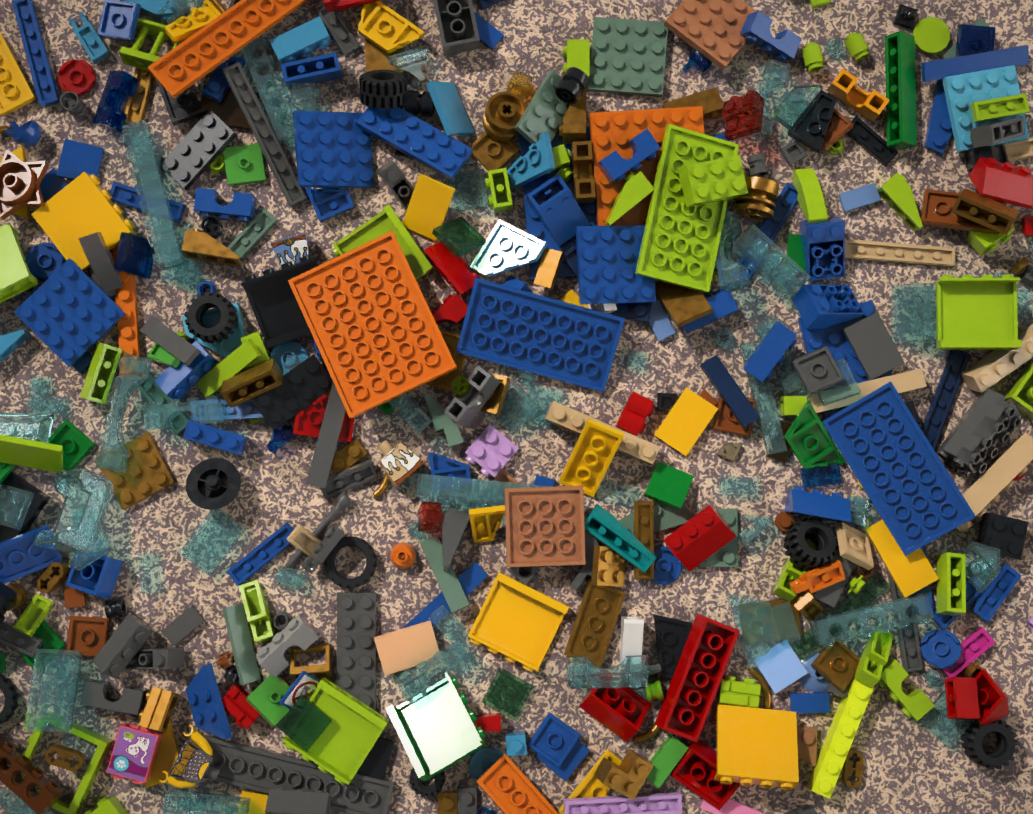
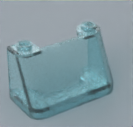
(81, 513)

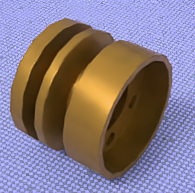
(758, 201)

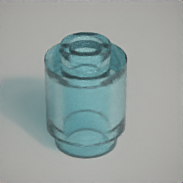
(289, 578)

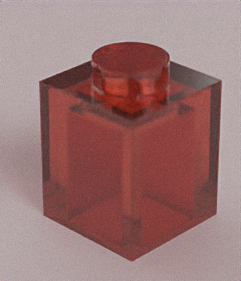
(429, 517)

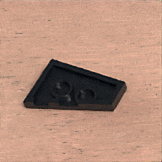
(183, 107)
(814, 121)
(670, 641)

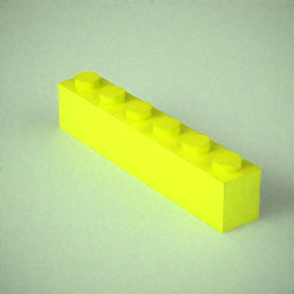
(839, 739)

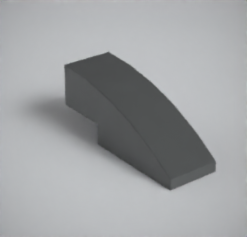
(101, 261)

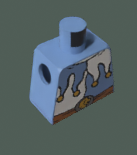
(291, 248)

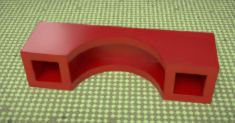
(451, 311)

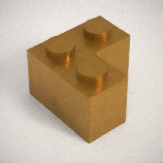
(627, 776)

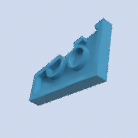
(533, 164)

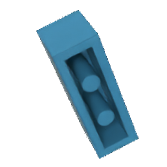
(301, 41)

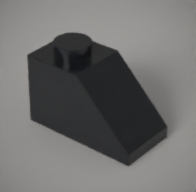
(985, 151)

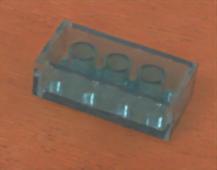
(53, 691)

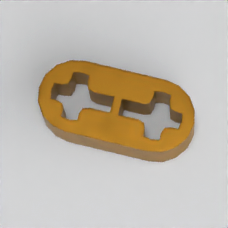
(55, 580)
(63, 762)
(858, 769)

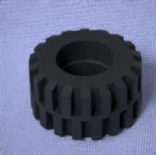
(383, 89)
(200, 306)
(817, 532)
(1003, 751)

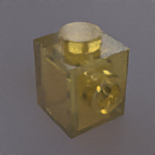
(521, 84)

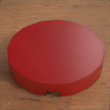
(82, 79)

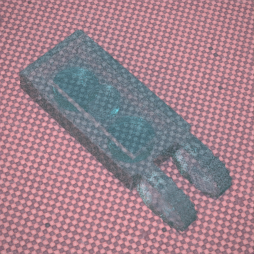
(178, 7)

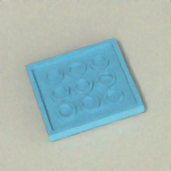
(974, 87)

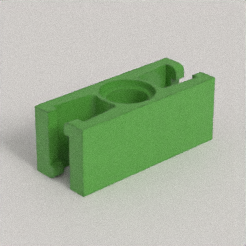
(666, 759)

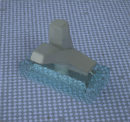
(411, 62)

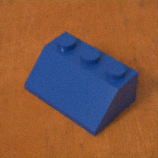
(818, 505)

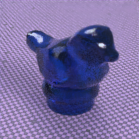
(697, 60)
(280, 437)

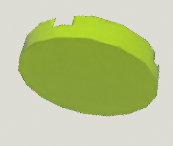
(931, 35)

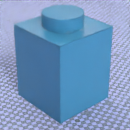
(516, 743)

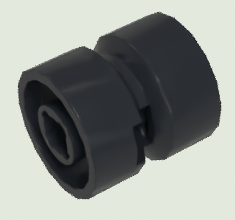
(571, 85)
(419, 103)

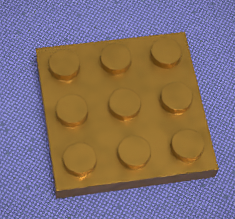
(144, 473)

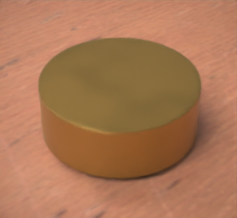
(1020, 265)

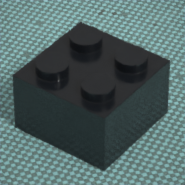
(1003, 533)

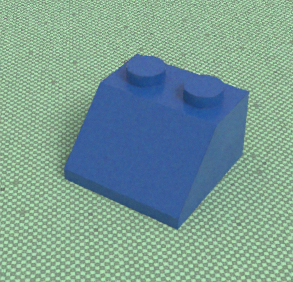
(97, 578)

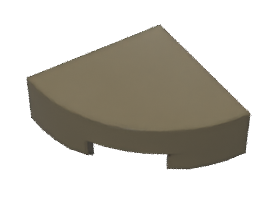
(729, 451)

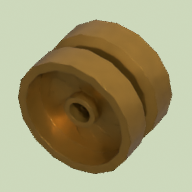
(502, 116)

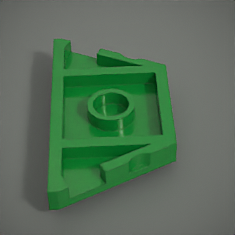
(811, 440)

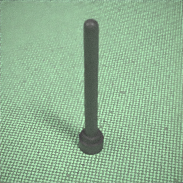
(342, 502)

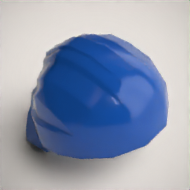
(26, 134)

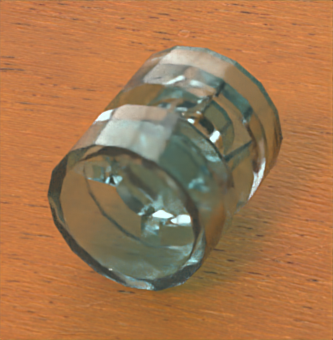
(859, 511)

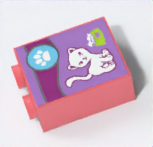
(134, 753)

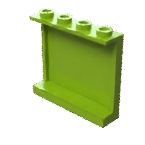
(379, 225)
(13, 267)
(977, 313)
(347, 738)

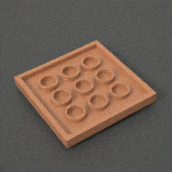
(711, 27)
(544, 526)

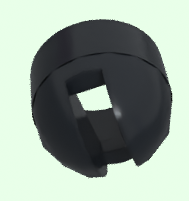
(231, 675)

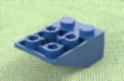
(557, 209)
(824, 248)
(826, 305)

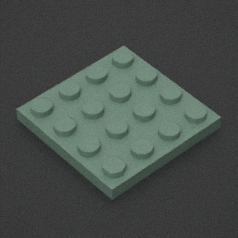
(628, 57)

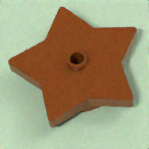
(20, 184)

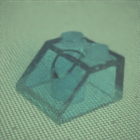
(794, 103)

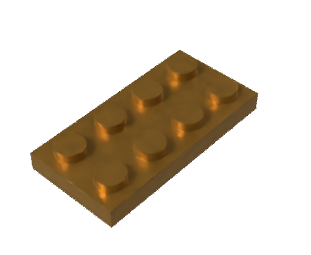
(595, 623)

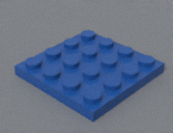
(332, 150)
(608, 266)
(69, 312)

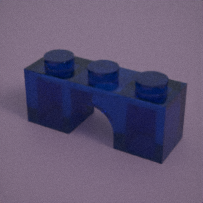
(117, 88)

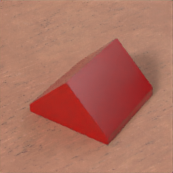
(991, 699)

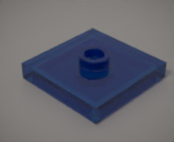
(974, 39)
(134, 256)

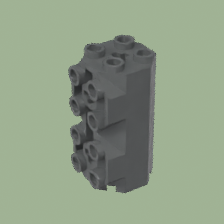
(975, 436)

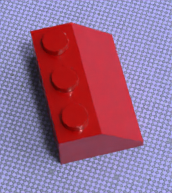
(1003, 182)
(451, 269)
(700, 537)
(617, 709)
(697, 772)

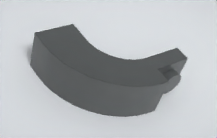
(580, 578)

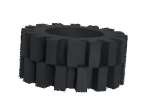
(427, 790)

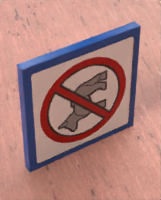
(303, 685)

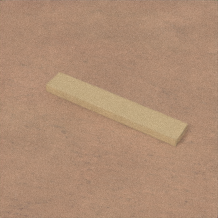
(900, 253)
(902, 382)

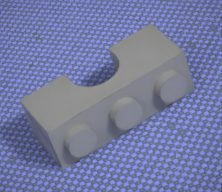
(296, 633)

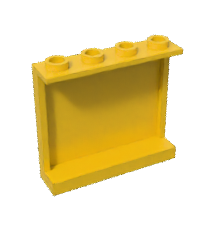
(81, 211)
(517, 622)
(756, 747)

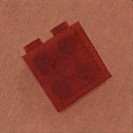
(743, 115)

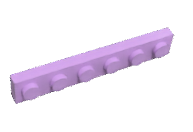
(642, 804)

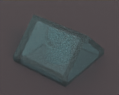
(982, 564)

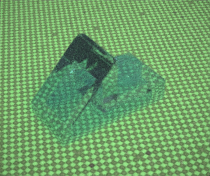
(757, 524)

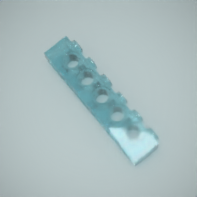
(263, 82)
(921, 613)

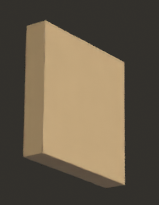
(854, 545)

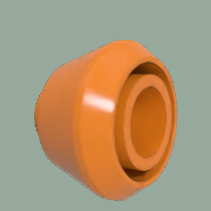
(408, 553)

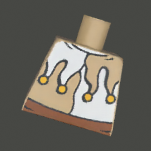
(398, 462)

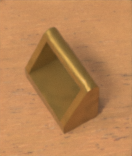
(318, 671)

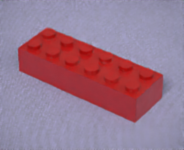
(697, 677)

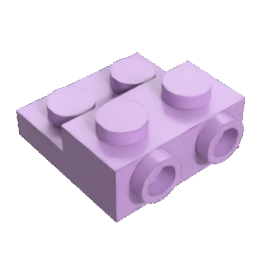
(491, 451)

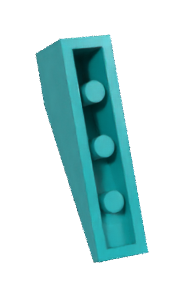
(617, 537)

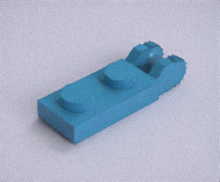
(90, 41)

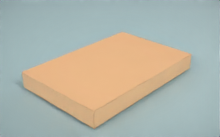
(406, 647)

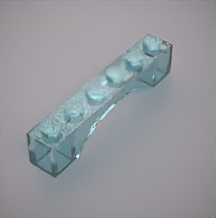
(113, 452)

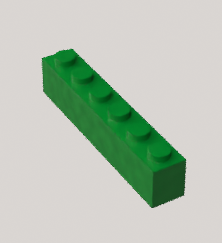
(900, 90)

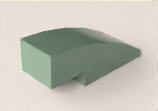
(443, 422)

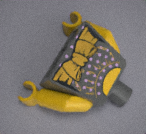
(192, 762)

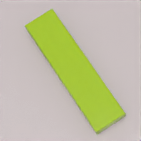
(229, 367)

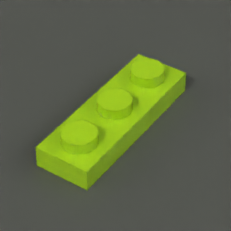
(999, 107)

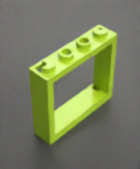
(103, 745)

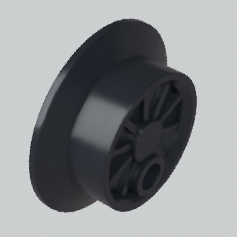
(213, 483)

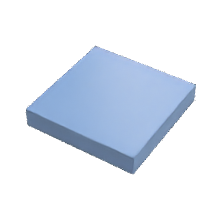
(780, 667)

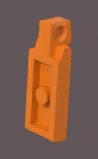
(819, 578)

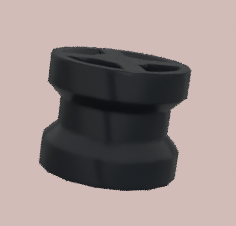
(115, 608)

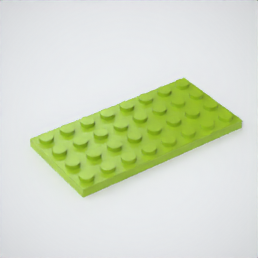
(678, 240)

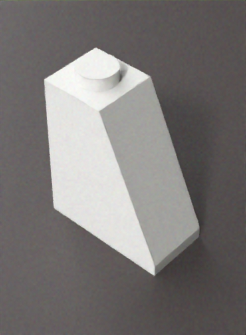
(631, 636)

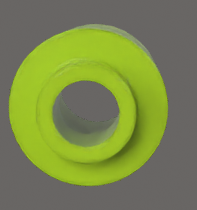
(856, 46)
(812, 57)

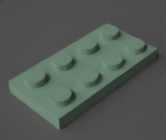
(544, 111)

